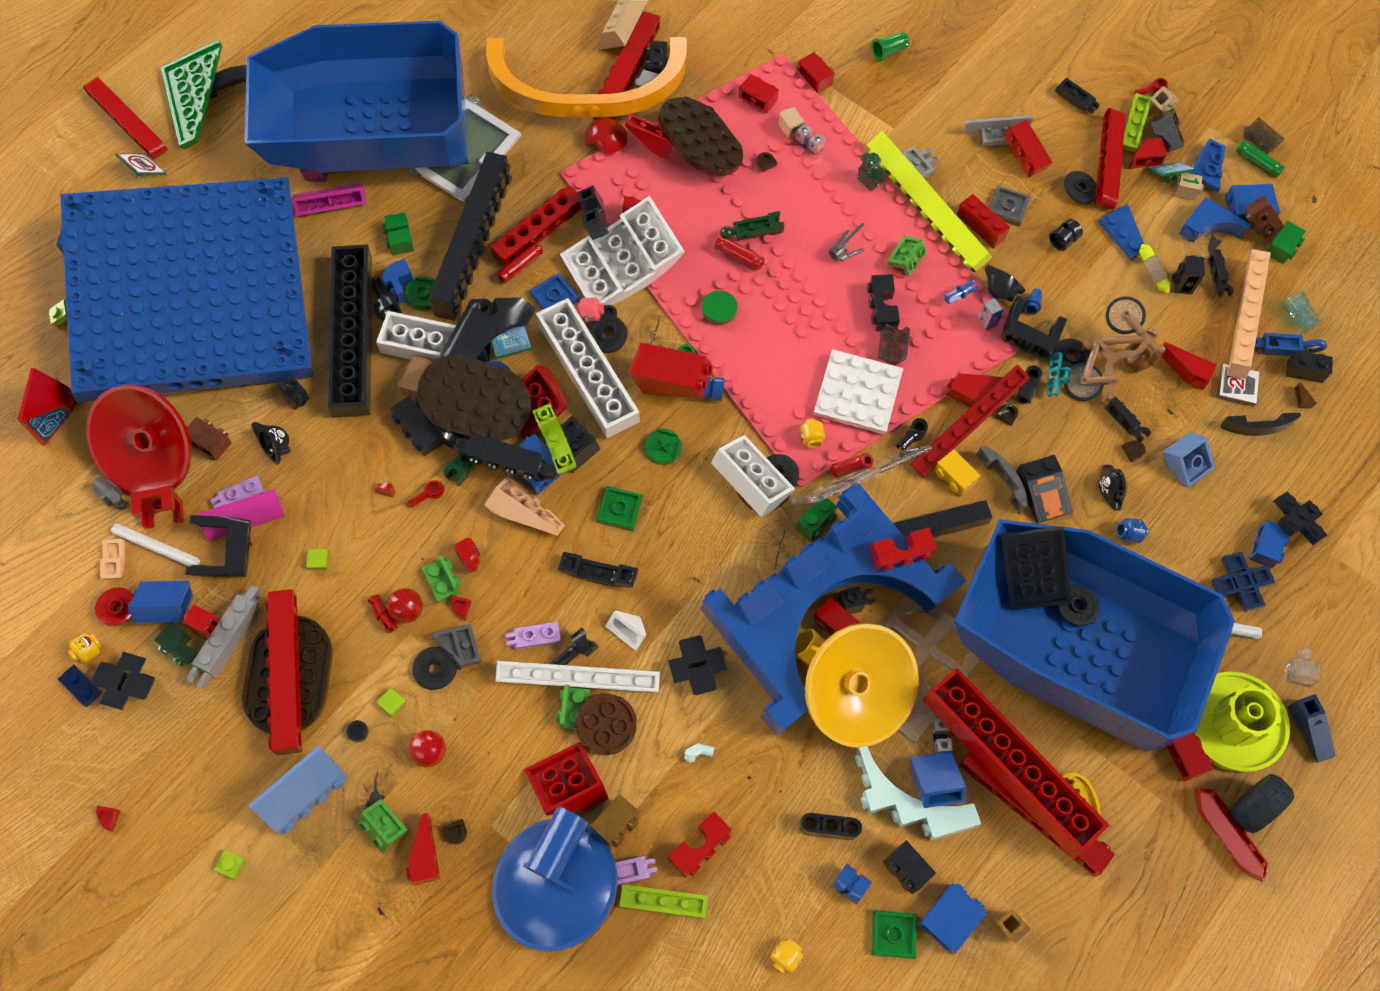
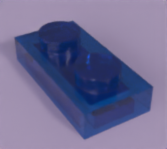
(80, 685)

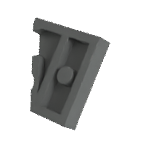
(459, 645)

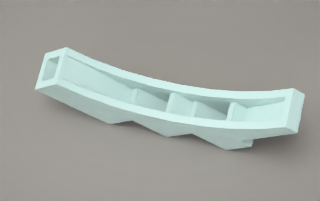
(883, 795)

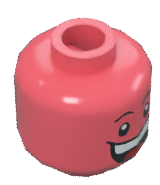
(590, 309)

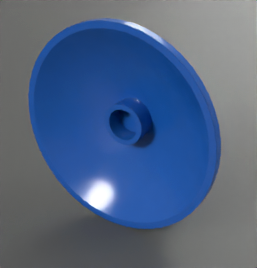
(555, 883)

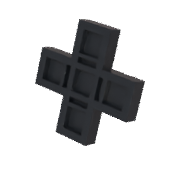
(1300, 518)

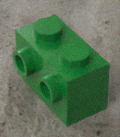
(816, 518)

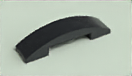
(228, 77)
(1239, 424)
(597, 572)

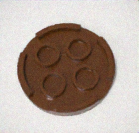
(605, 724)

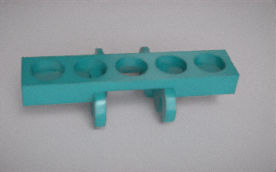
(1059, 381)

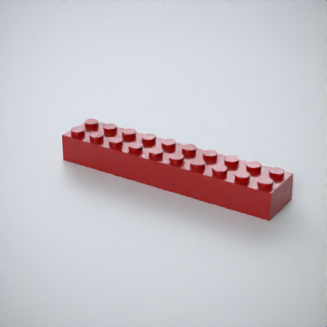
(1016, 763)

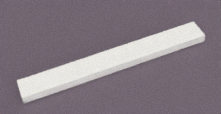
(577, 676)

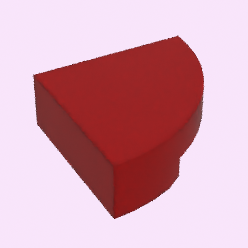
(385, 489)
(460, 606)
(107, 817)

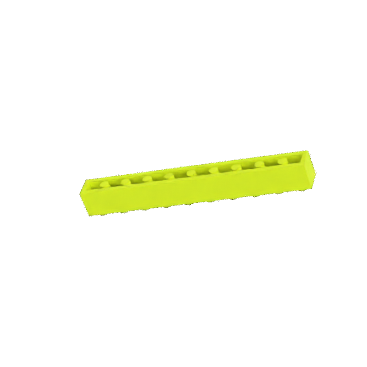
(930, 202)

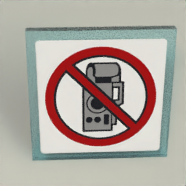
(140, 164)

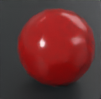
(404, 605)
(427, 748)

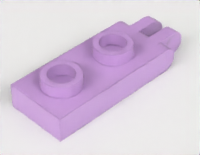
(237, 492)
(534, 636)
(634, 870)

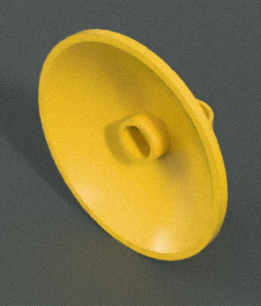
(858, 682)

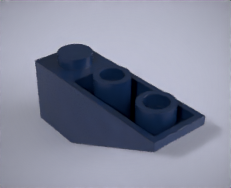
(1313, 726)

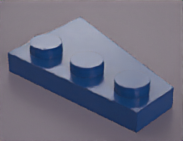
(1210, 165)
(1123, 230)

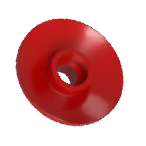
(108, 602)

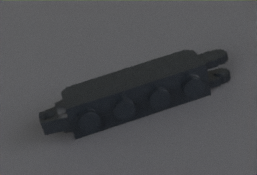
(506, 457)

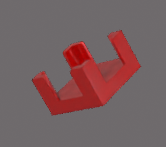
(155, 501)

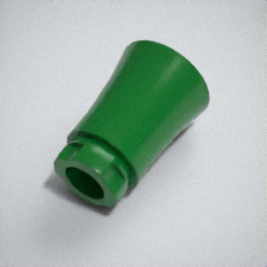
(889, 45)

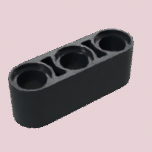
(839, 821)

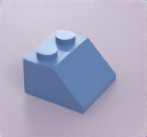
(1189, 458)

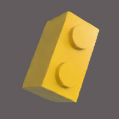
(956, 473)

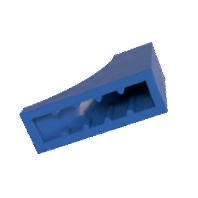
(1212, 218)

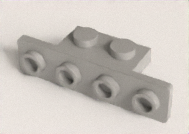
(993, 129)

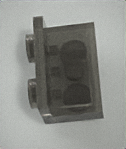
(1262, 136)
(893, 344)

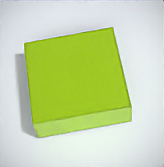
(317, 559)
(391, 702)

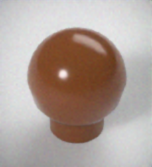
(1141, 362)

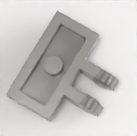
(919, 161)

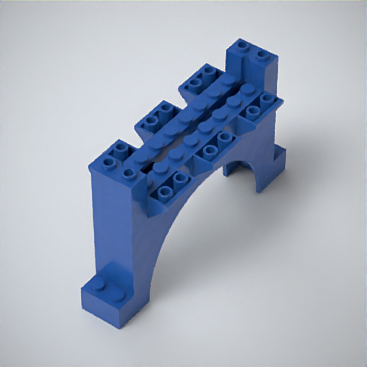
(767, 620)

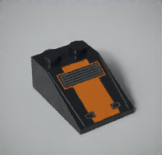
(1045, 488)

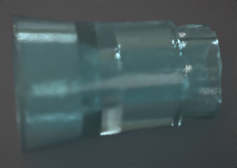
(1301, 311)

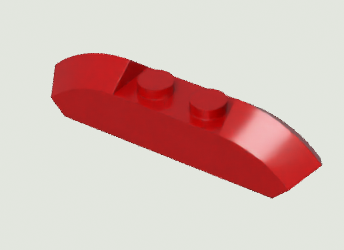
(1235, 839)

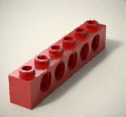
(560, 208)

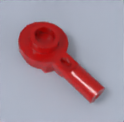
(1154, 87)
(433, 490)

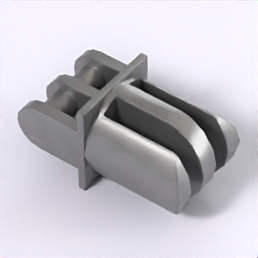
(109, 492)

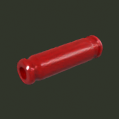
(739, 253)
(520, 262)
(852, 465)

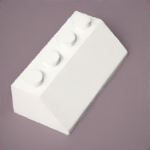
(752, 475)

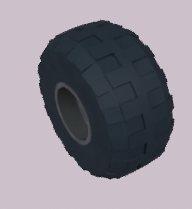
(1262, 803)

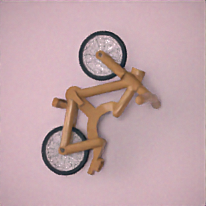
(1123, 316)

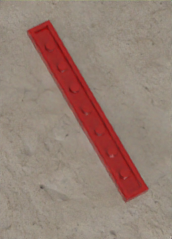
(970, 420)

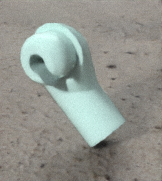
(696, 750)

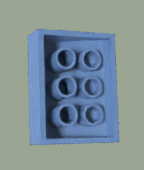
(299, 791)

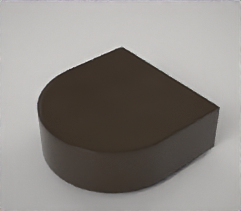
(766, 161)
(1007, 413)
(1134, 450)
(456, 832)

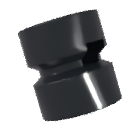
(1066, 234)

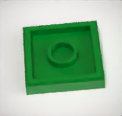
(619, 508)
(894, 934)

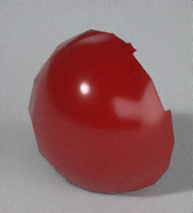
(607, 135)

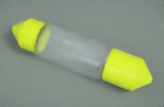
(1155, 268)

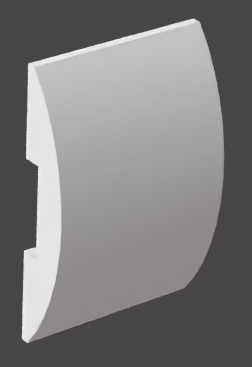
(627, 258)

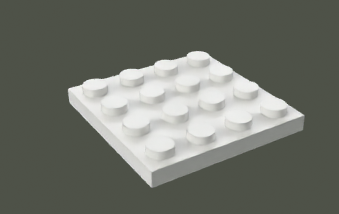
(858, 392)

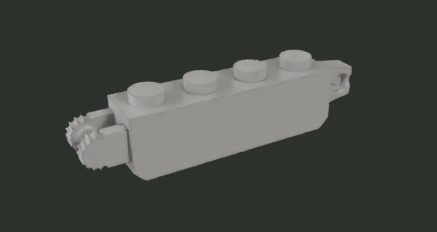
(225, 637)

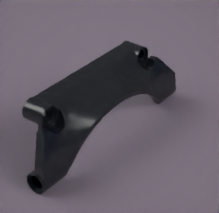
(477, 329)

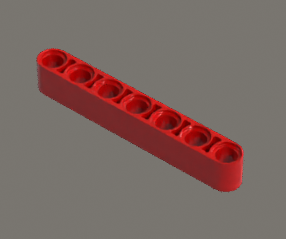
(125, 118)
(1110, 159)

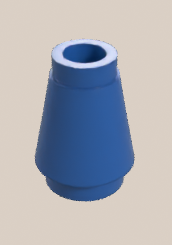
(1033, 302)

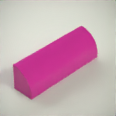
(329, 199)
(257, 508)

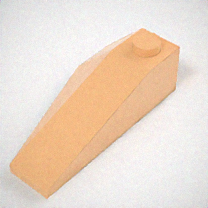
(513, 503)

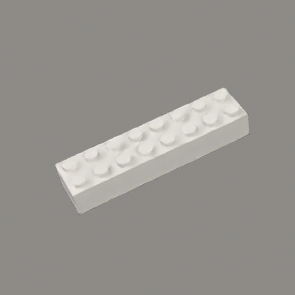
(588, 368)

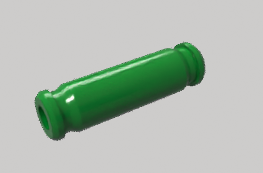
(1260, 158)

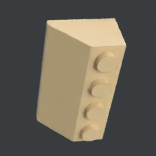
(621, 23)

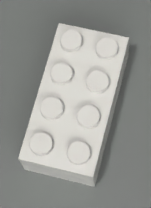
(411, 335)

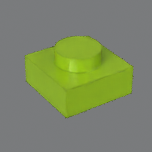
(229, 864)

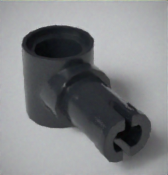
(912, 434)

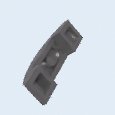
(992, 459)

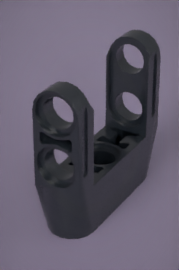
(1027, 337)
(236, 547)

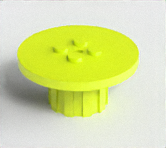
(1243, 724)

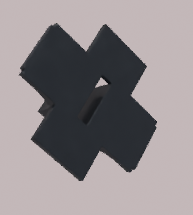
(693, 656)
(121, 684)

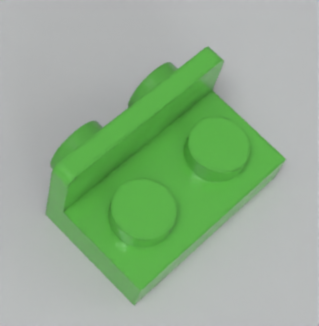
(907, 254)
(441, 579)
(571, 702)
(381, 825)

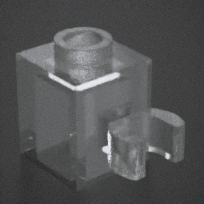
(1302, 670)

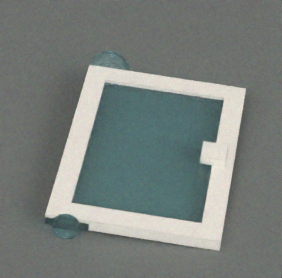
(483, 135)

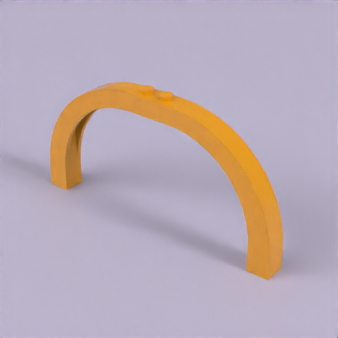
(586, 104)

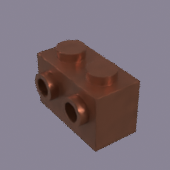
(1264, 217)
(208, 438)

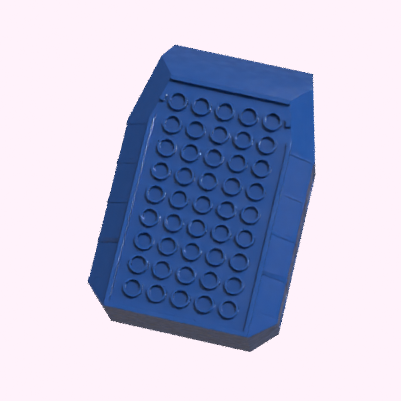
(359, 98)
(1130, 672)

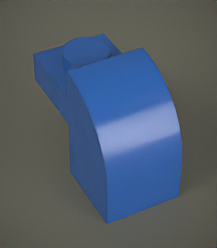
(396, 277)

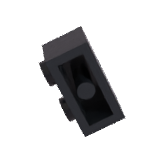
(657, 56)
(1188, 275)
(1309, 366)
(908, 867)

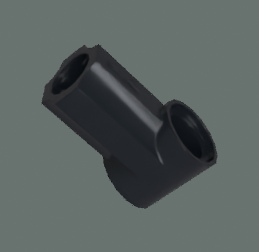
(1027, 390)

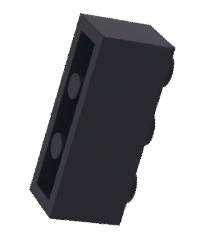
(416, 426)

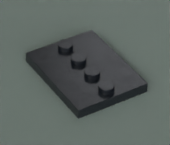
(1036, 568)

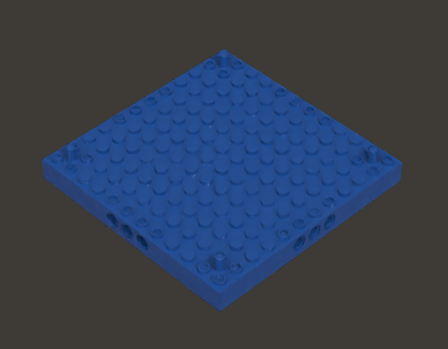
(183, 287)

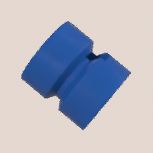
(714, 389)
(851, 884)

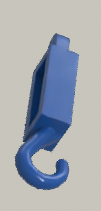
(1287, 344)

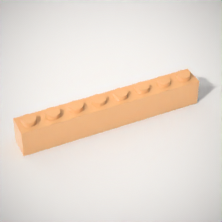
(1248, 314)

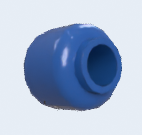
(1132, 530)

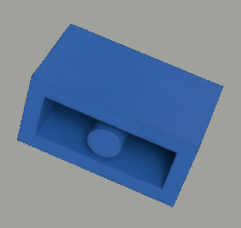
(1269, 544)

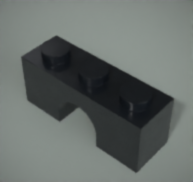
(594, 217)
(882, 288)

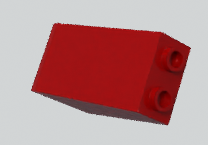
(670, 371)

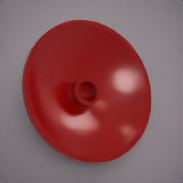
(138, 439)

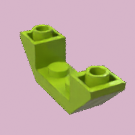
(555, 439)

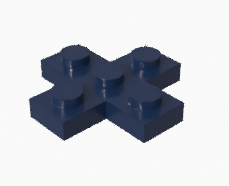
(1243, 581)

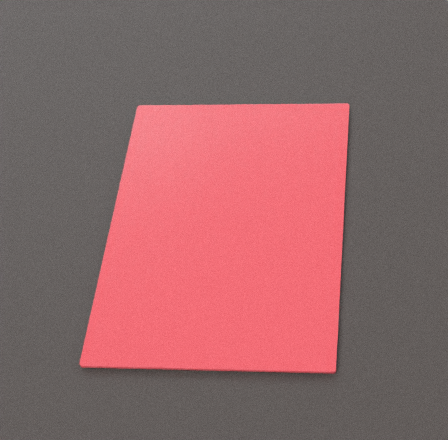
(800, 297)

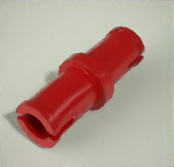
(382, 614)

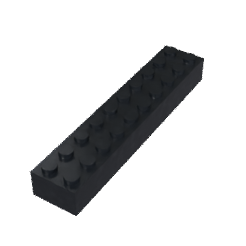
(470, 236)
(350, 331)

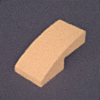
(113, 559)

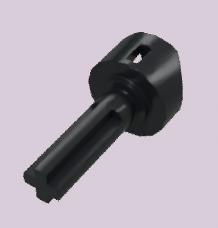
(384, 302)
(580, 645)

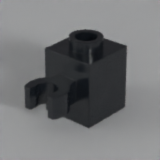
(293, 392)
(854, 600)

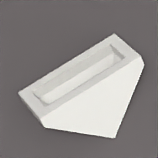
(627, 628)

